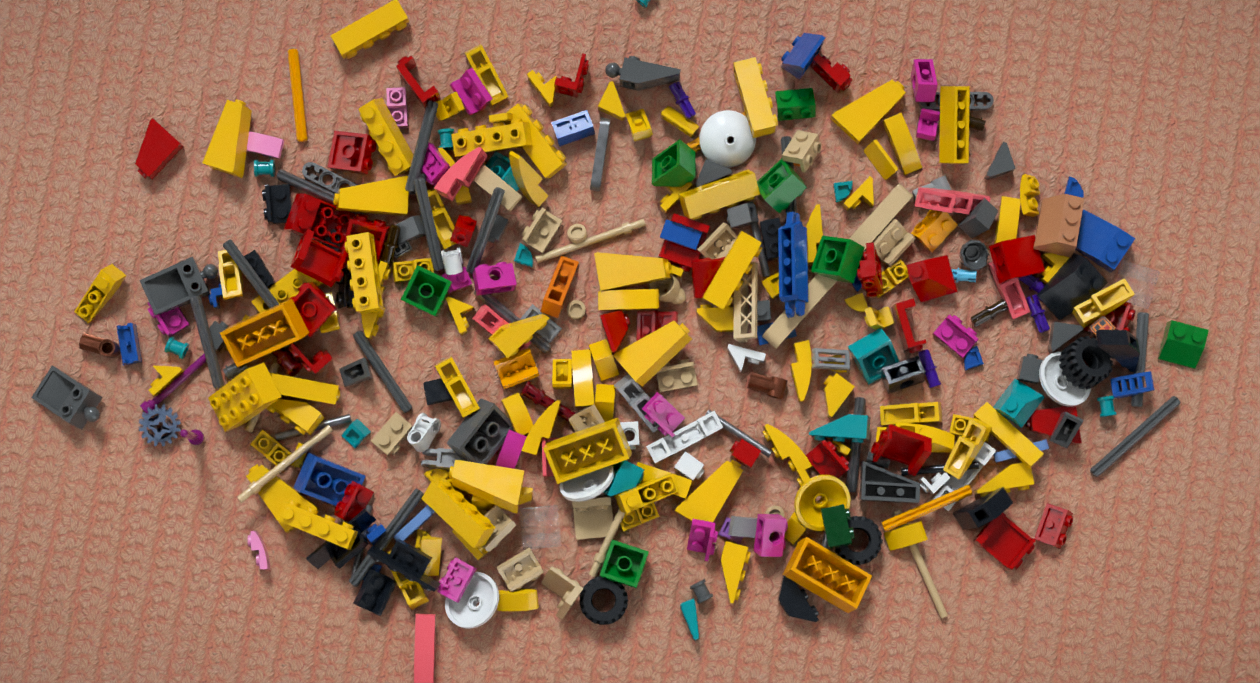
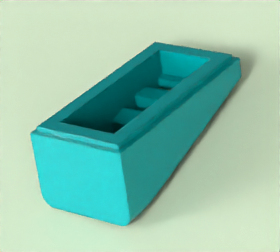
(689, 611)

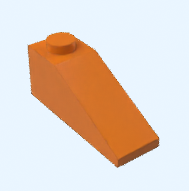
(559, 287)

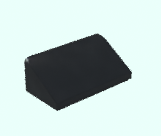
(436, 392)

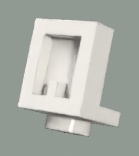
(937, 481)

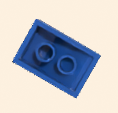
(802, 54)
(1102, 241)
(325, 479)

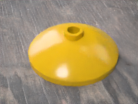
(831, 493)

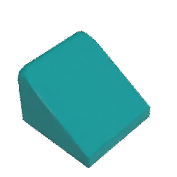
(356, 433)

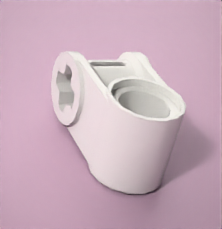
(452, 261)
(424, 432)

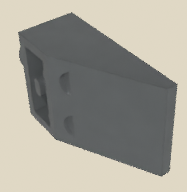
(642, 75)
(173, 285)
(68, 398)

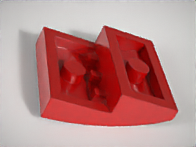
(703, 273)
(652, 320)

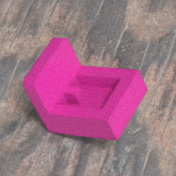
(927, 124)
(458, 280)

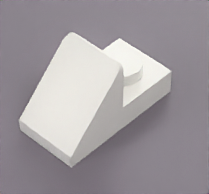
(739, 354)

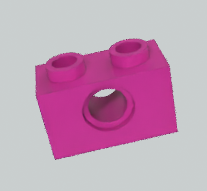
(924, 80)
(485, 285)
(765, 526)

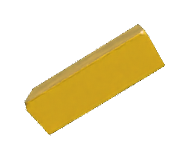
(679, 121)
(880, 160)
(432, 547)

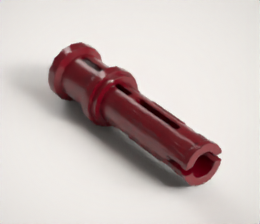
(285, 359)
(539, 397)

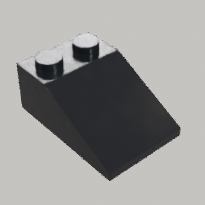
(1071, 286)

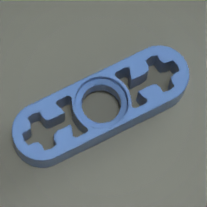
(1007, 454)
(414, 524)

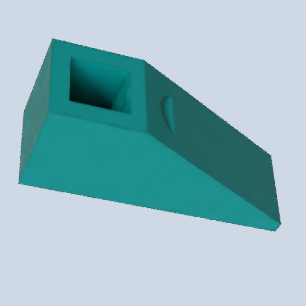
(847, 427)

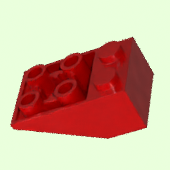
(318, 217)

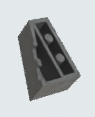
(885, 486)

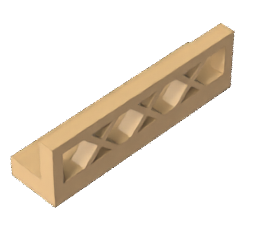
(741, 302)

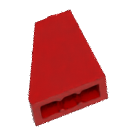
(156, 150)
(1045, 420)

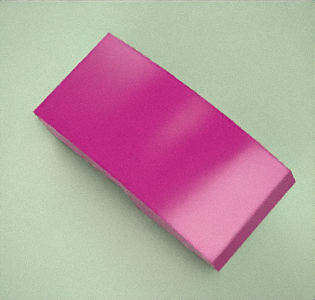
(511, 450)

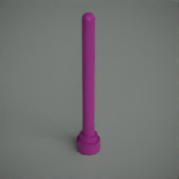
(174, 384)
(195, 436)

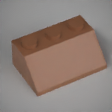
(1059, 224)

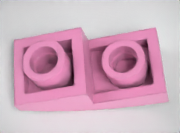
(398, 105)
(265, 145)
(256, 543)

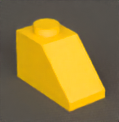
(835, 393)

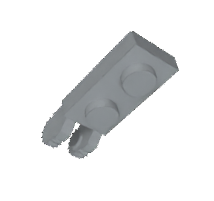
(445, 458)

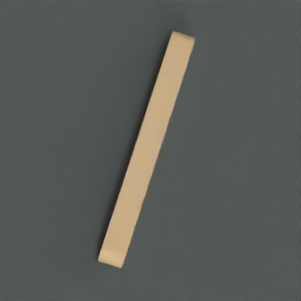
(821, 285)

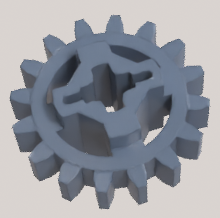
(152, 424)

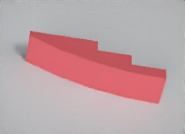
(948, 200)
(424, 648)

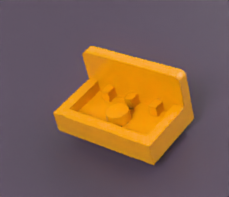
(934, 229)
(516, 368)

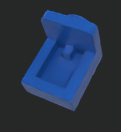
(214, 297)
(375, 532)

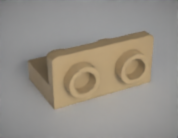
(892, 242)
(676, 376)
(392, 434)

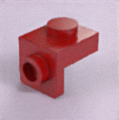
(463, 230)

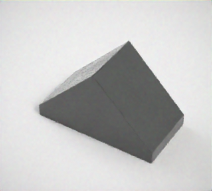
(1001, 163)
(712, 172)
(979, 219)
(410, 229)
(1061, 333)
(356, 372)
(1065, 429)

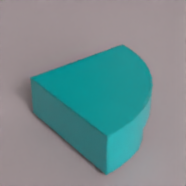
(842, 190)
(524, 256)

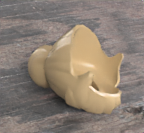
(674, 292)

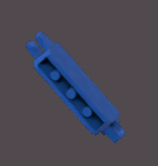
(793, 265)

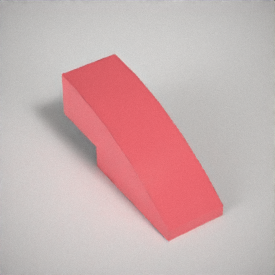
(461, 173)
(1012, 294)
(492, 322)

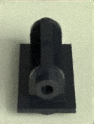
(344, 295)

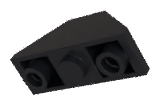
(1120, 346)
(983, 510)
(795, 601)

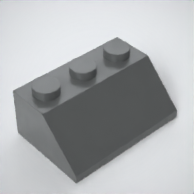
(480, 433)

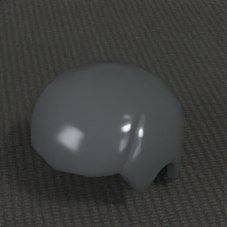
(974, 254)

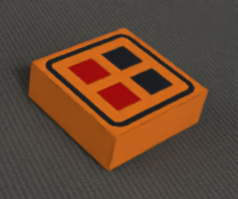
(1102, 324)

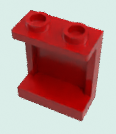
(404, 66)
(679, 254)
(1016, 258)
(319, 260)
(904, 330)
(903, 447)
(1005, 541)

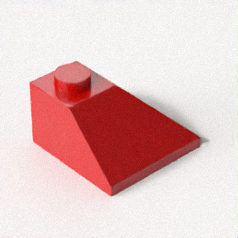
(932, 278)
(615, 328)

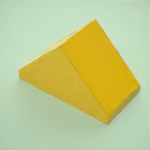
(611, 103)
(603, 359)
(562, 374)
(605, 400)

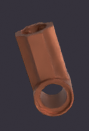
(98, 345)
(772, 386)

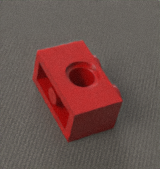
(744, 453)

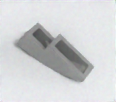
(635, 398)

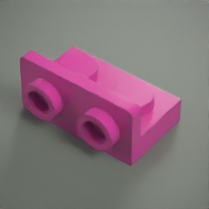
(472, 92)
(434, 165)
(170, 321)
(955, 335)
(662, 413)
(701, 537)
(456, 579)

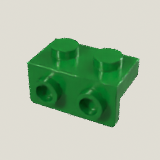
(795, 104)

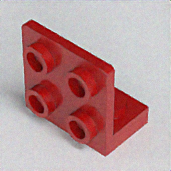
(565, 84)
(320, 359)
(826, 461)

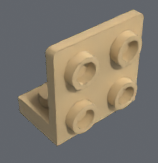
(592, 518)
(564, 587)

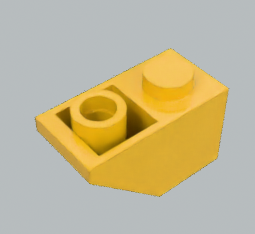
(718, 319)

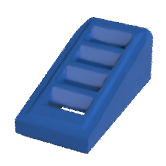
(1115, 384)

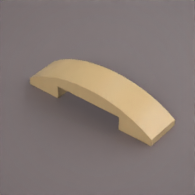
(489, 181)

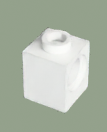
(631, 426)
(689, 466)

